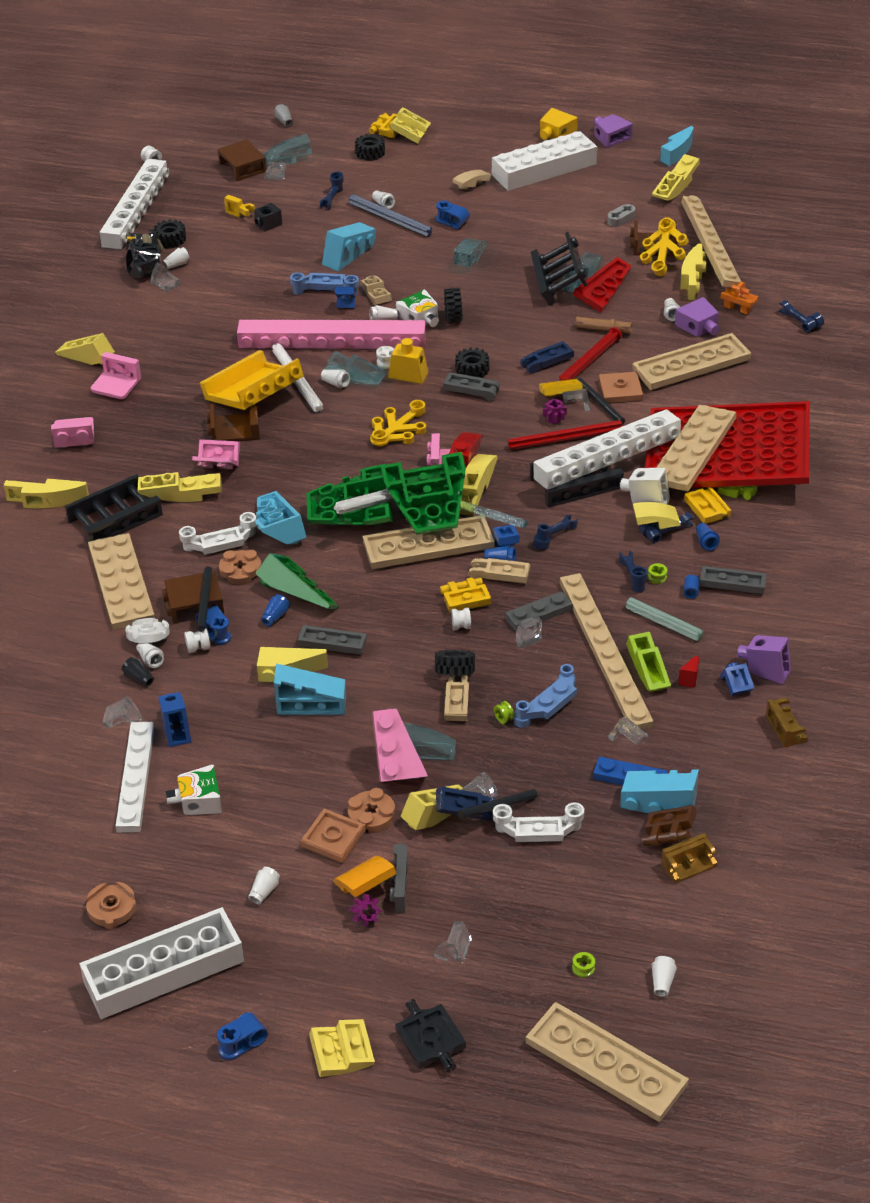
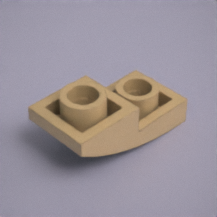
(470, 178)
(375, 290)

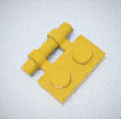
(382, 125)
(465, 594)

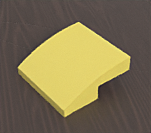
(410, 125)
(656, 512)
(341, 1048)

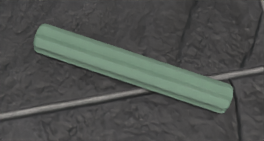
(664, 619)

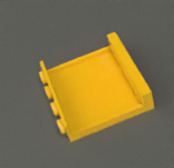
(249, 381)

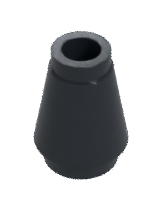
(137, 672)

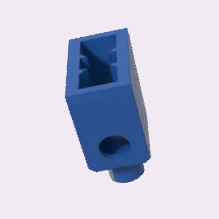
(174, 711)

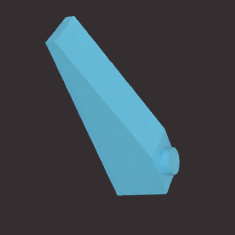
(279, 519)

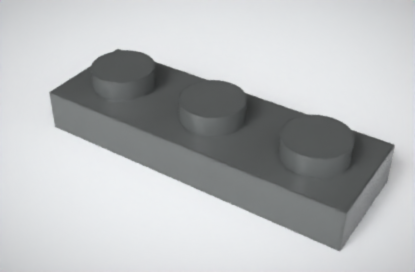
(733, 579)
(543, 608)
(332, 639)

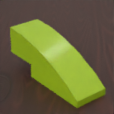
(648, 661)

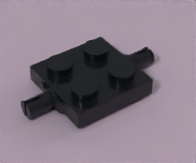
(430, 1036)

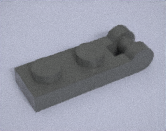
(472, 385)
(398, 893)

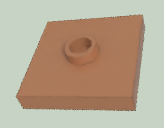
(620, 387)
(333, 835)

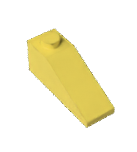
(86, 349)
(300, 658)
(421, 809)

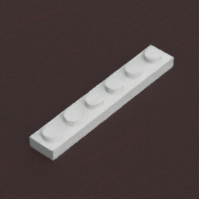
(135, 777)

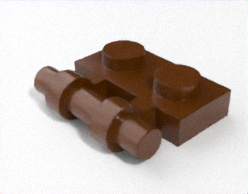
(674, 821)

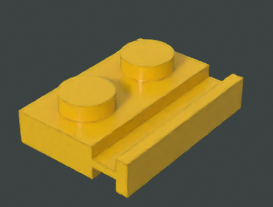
(554, 388)
(707, 505)

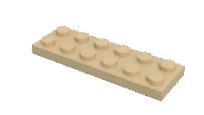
(691, 361)
(695, 445)
(405, 546)
(120, 580)
(607, 1061)

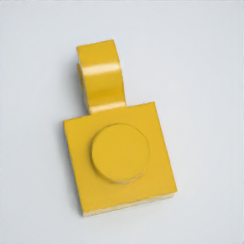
(236, 207)

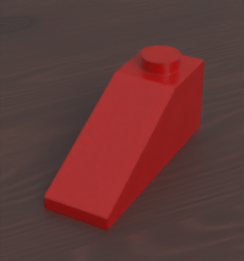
(467, 444)

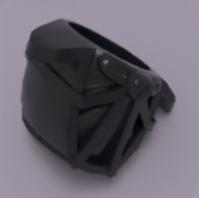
(144, 258)

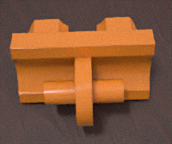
(740, 296)

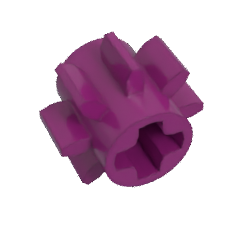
(554, 411)
(369, 915)

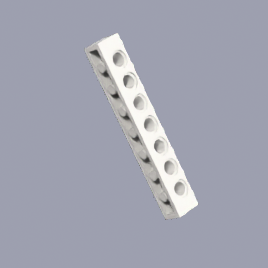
(134, 204)
(606, 449)

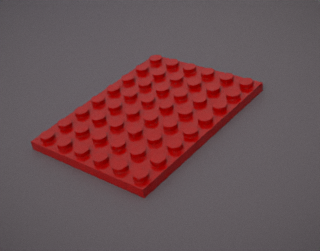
(761, 447)

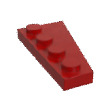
(603, 284)

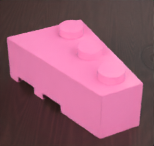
(394, 748)

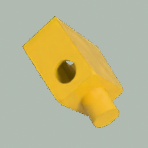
(556, 124)
(408, 363)

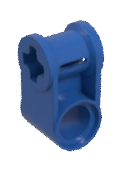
(452, 214)
(217, 626)
(242, 1034)

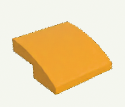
(365, 876)

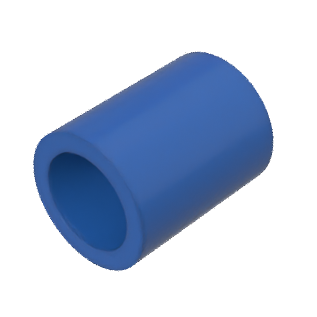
(691, 586)

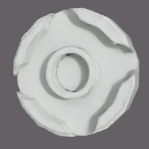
(147, 630)

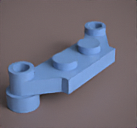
(322, 281)
(549, 700)

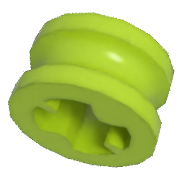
(657, 573)
(503, 712)
(582, 971)

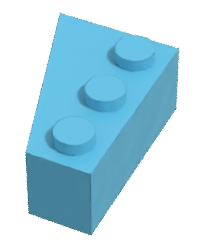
(347, 244)
(308, 692)
(655, 792)

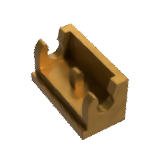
(784, 723)
(688, 858)

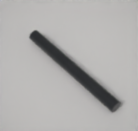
(601, 402)
(204, 600)
(489, 806)

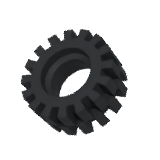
(370, 147)
(170, 233)
(453, 305)
(472, 362)
(454, 662)

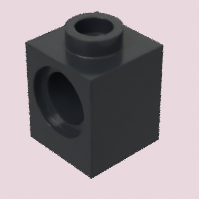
(268, 217)

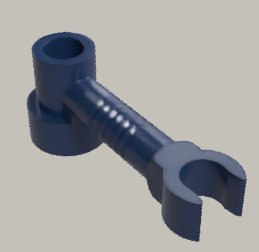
(336, 180)
(808, 323)
(544, 531)
(654, 533)
(638, 574)

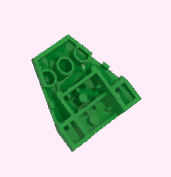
(428, 494)
(323, 499)

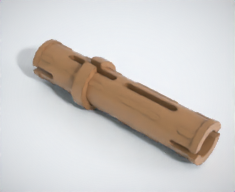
(601, 324)

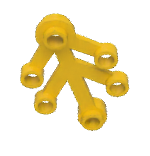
(665, 228)
(382, 437)

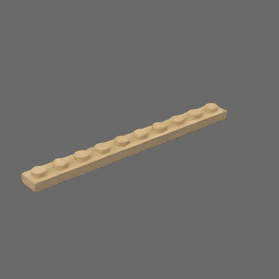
(710, 241)
(606, 651)

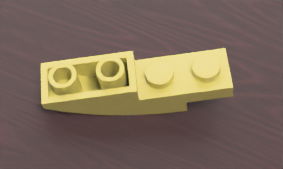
(677, 180)
(692, 271)
(477, 479)
(176, 489)
(48, 495)

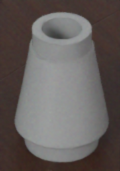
(283, 114)

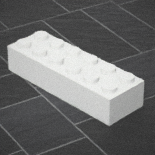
(544, 160)
(161, 962)

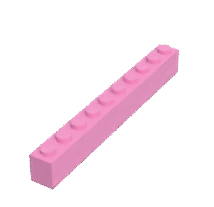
(329, 333)

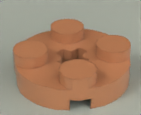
(233, 559)
(375, 800)
(115, 915)

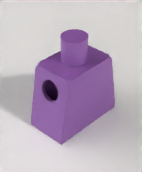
(612, 130)
(698, 318)
(767, 657)

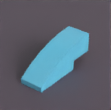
(677, 146)

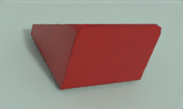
(689, 673)

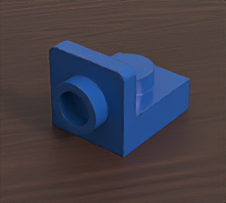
(345, 297)
(505, 536)
(737, 678)

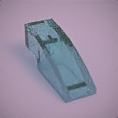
(288, 150)
(469, 251)
(590, 263)
(359, 369)
(431, 743)

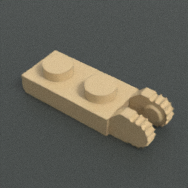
(500, 570)
(456, 699)

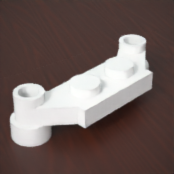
(220, 539)
(538, 828)

